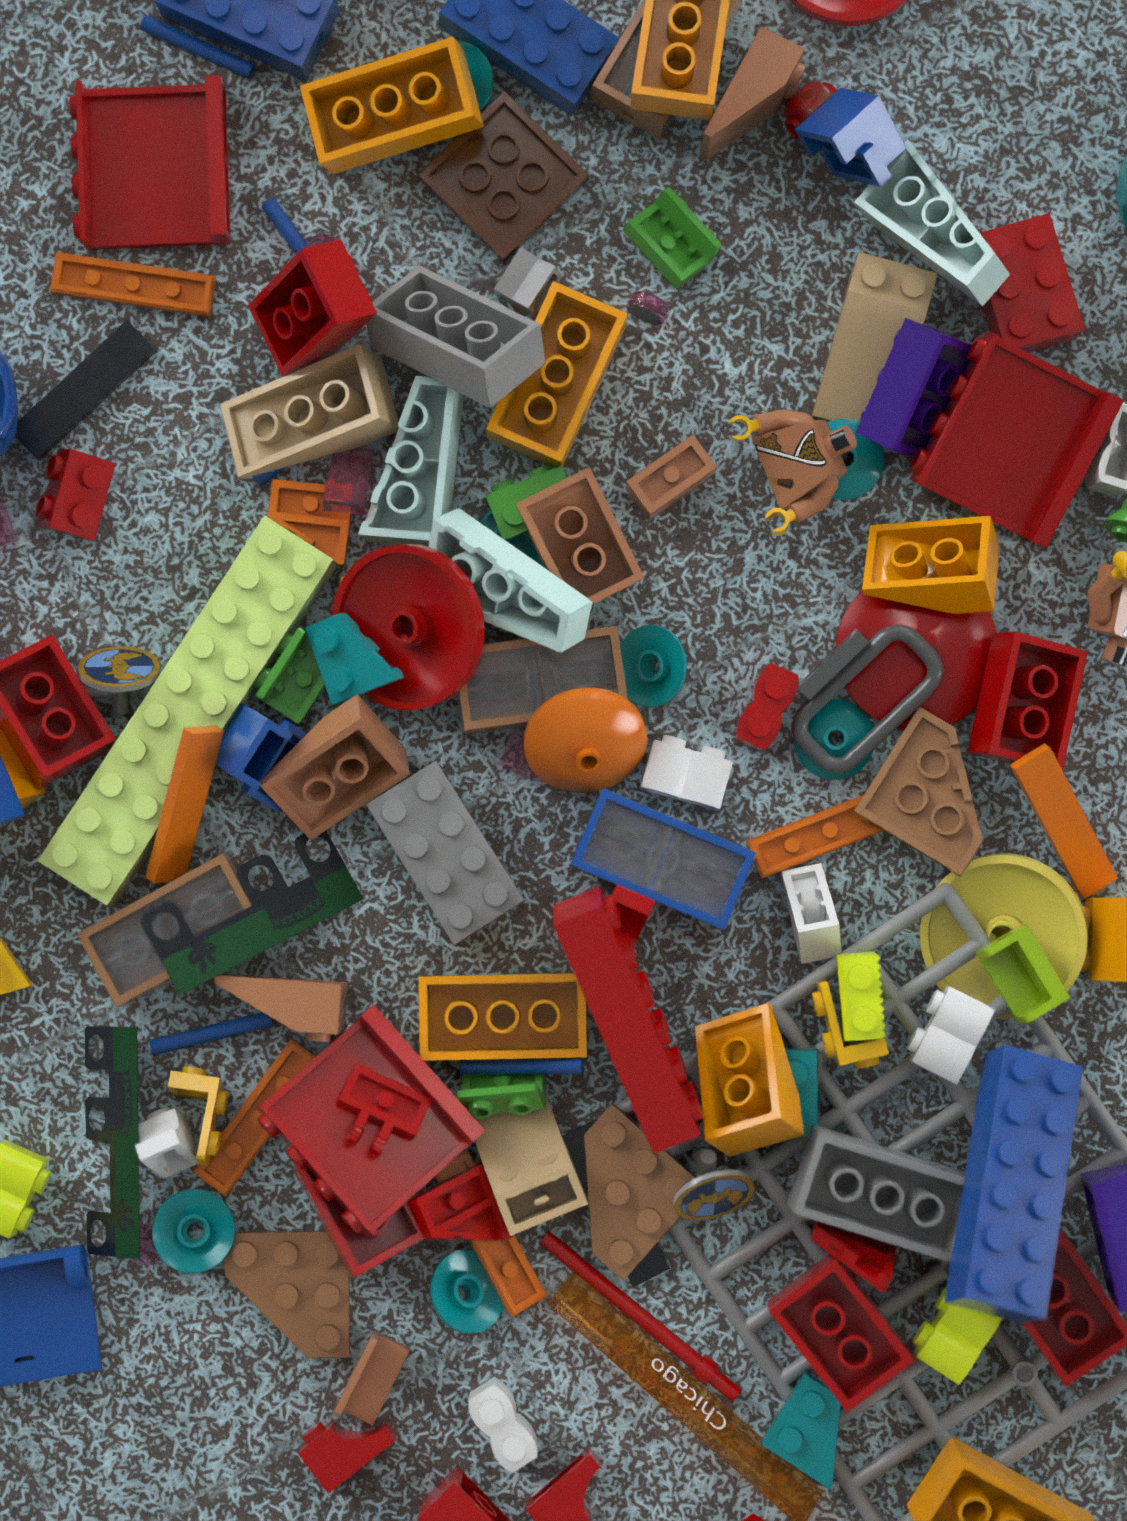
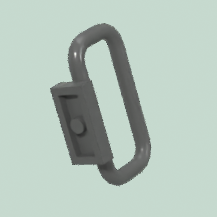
(839, 669)

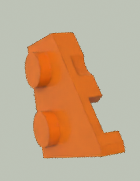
(300, 511)

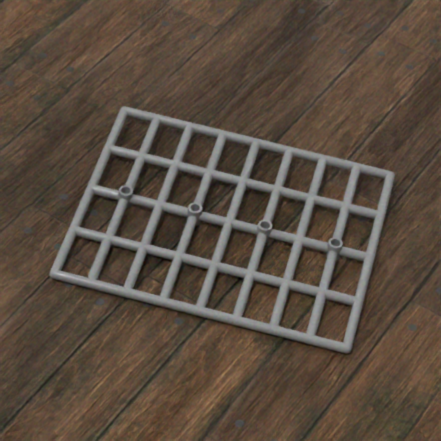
(1021, 1367)

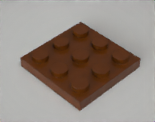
(504, 177)

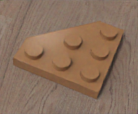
(926, 795)
(628, 1191)
(297, 1286)

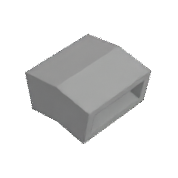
(527, 282)

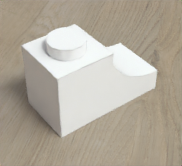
(812, 913)
(166, 1143)

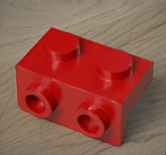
(74, 494)

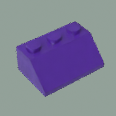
(913, 387)
(1107, 1208)

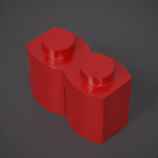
(769, 698)

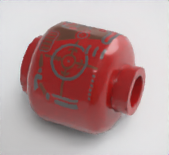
(804, 103)

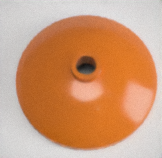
(584, 725)

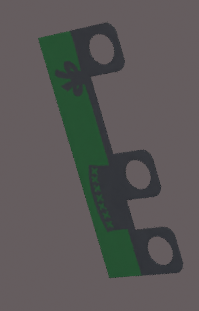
(271, 919)
(122, 1131)

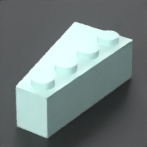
(931, 226)
(418, 467)
(512, 586)

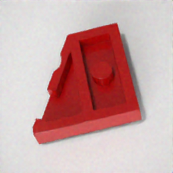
(461, 1209)
(862, 1254)

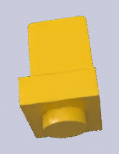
(861, 1052)
(195, 1084)

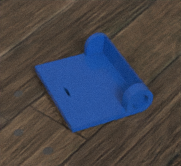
(47, 1316)

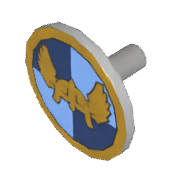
(116, 671)
(713, 1191)

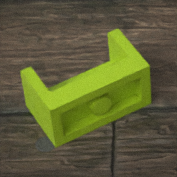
(1022, 974)

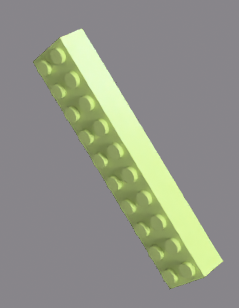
(200, 686)

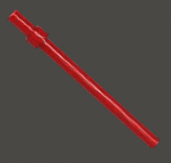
(702, 1367)

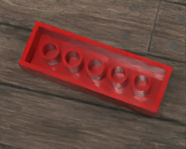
(626, 1020)

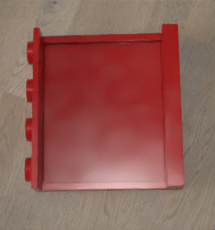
(151, 166)
(1014, 439)
(317, 1127)

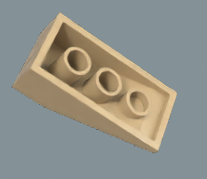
(871, 315)
(311, 413)

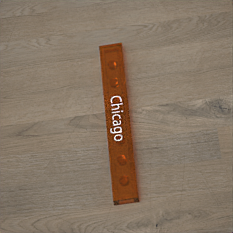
(685, 1397)

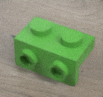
(673, 238)
(508, 493)
(294, 680)
(502, 1094)

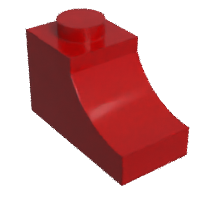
(633, 910)
(338, 1453)
(564, 1495)

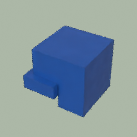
(853, 136)
(253, 748)

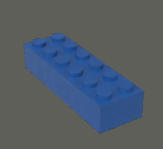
(1014, 1185)

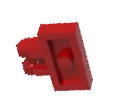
(383, 1102)

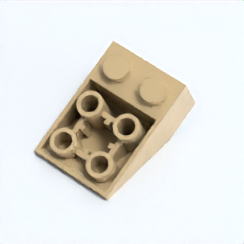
(529, 1168)

